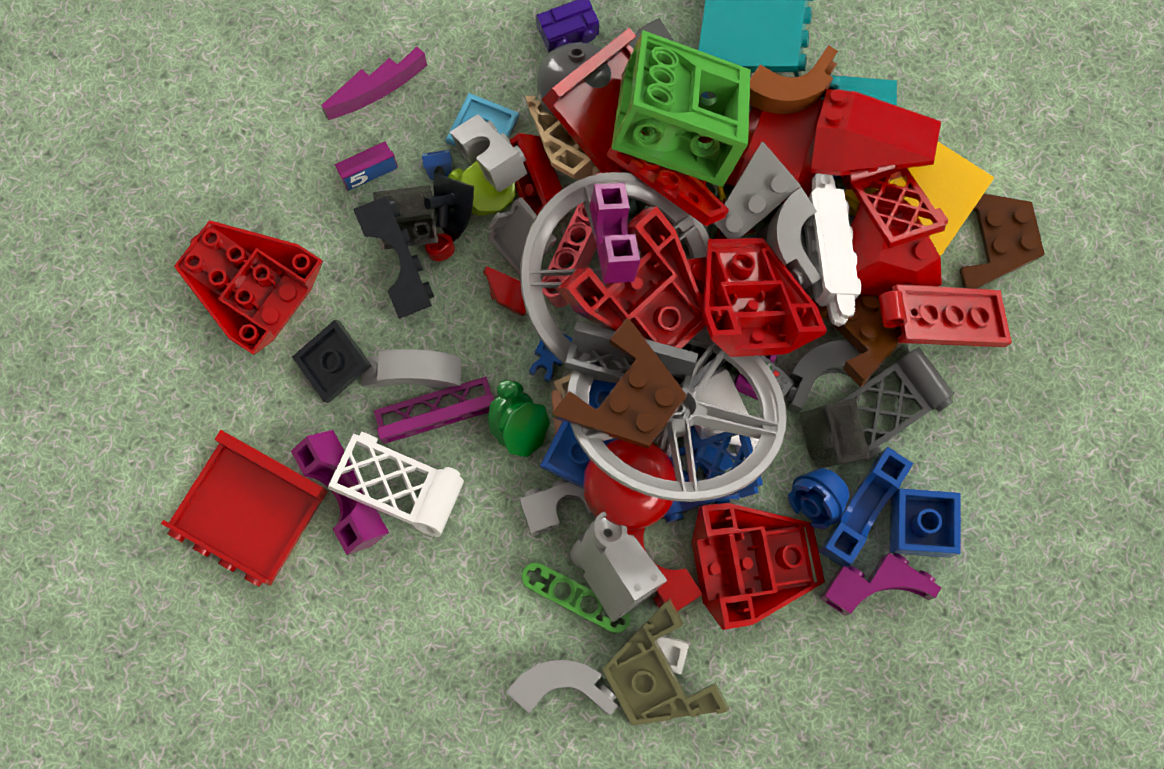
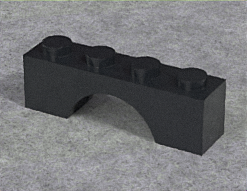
(379, 221)

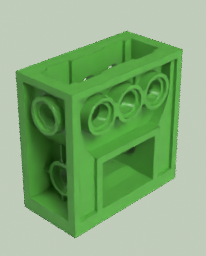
(665, 102)

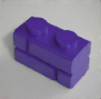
(568, 24)

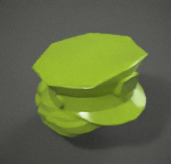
(486, 197)

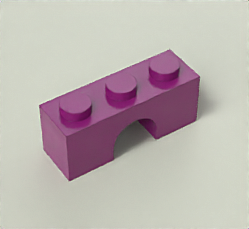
(615, 247)

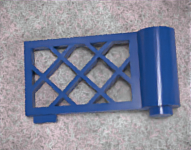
(680, 507)

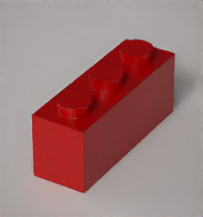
(541, 181)

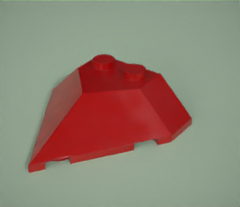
(885, 267)

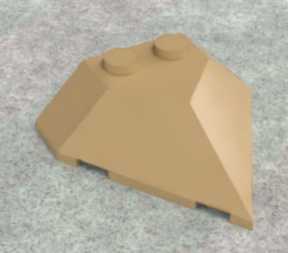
(559, 145)

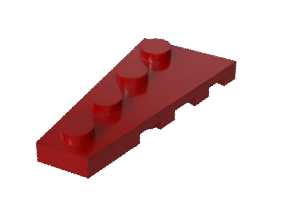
(677, 187)

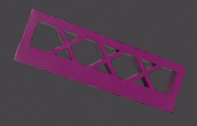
(437, 416)

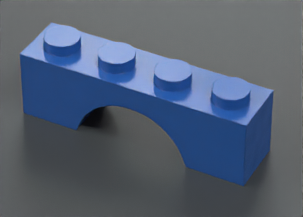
(864, 507)

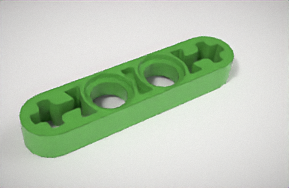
(573, 602)

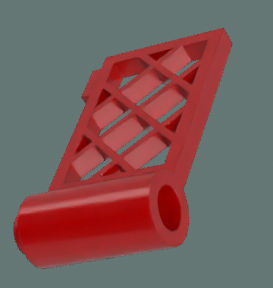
(862, 179)

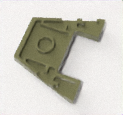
(647, 682)

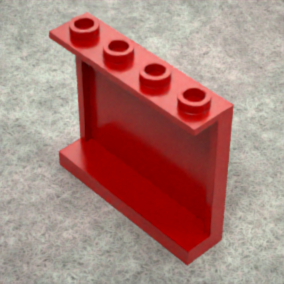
(591, 111)
(246, 510)

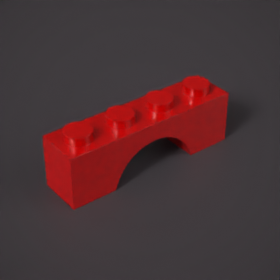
(679, 584)

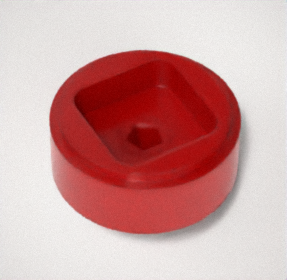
(442, 250)

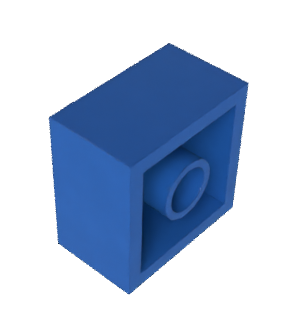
(925, 523)

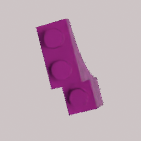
(892, 572)

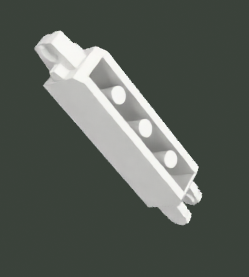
(832, 250)

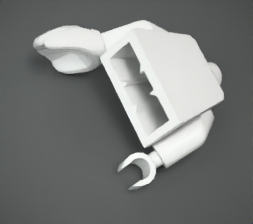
(722, 393)

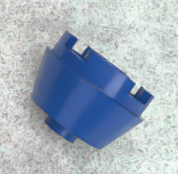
(820, 497)

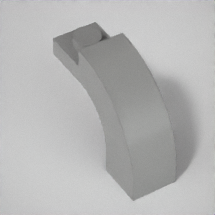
(556, 674)

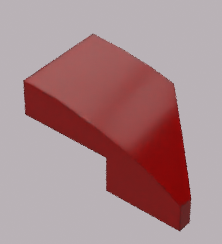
(505, 290)

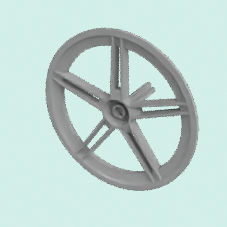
(557, 207)
(768, 429)

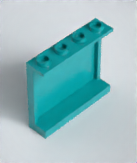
(758, 33)

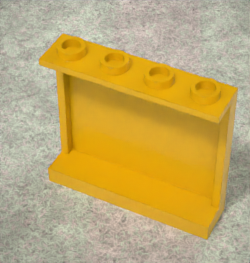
(949, 184)

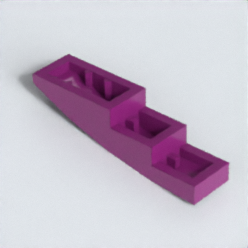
(366, 89)

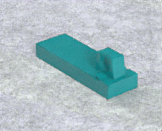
(877, 88)

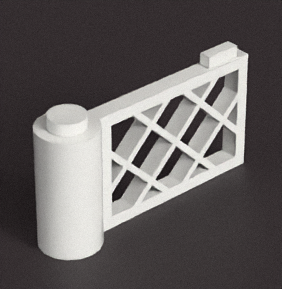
(436, 494)

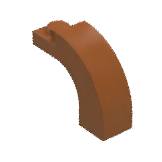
(791, 95)

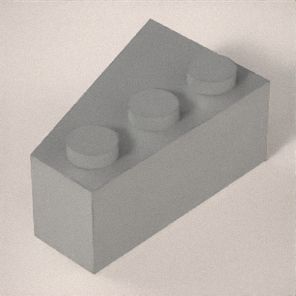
(757, 193)

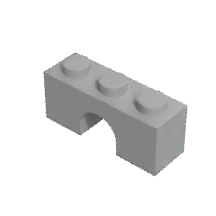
(493, 151)
(541, 506)

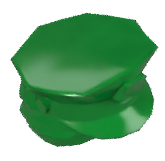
(517, 420)

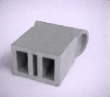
(615, 567)

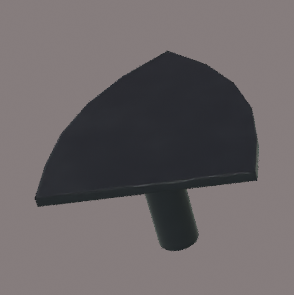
(452, 204)

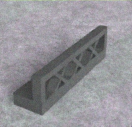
(596, 342)

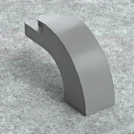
(785, 237)
(413, 367)

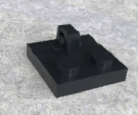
(331, 361)

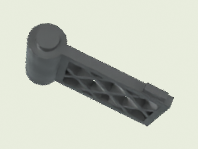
(921, 382)

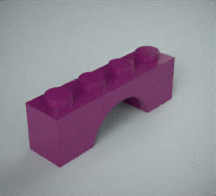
(358, 523)

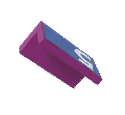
(366, 166)

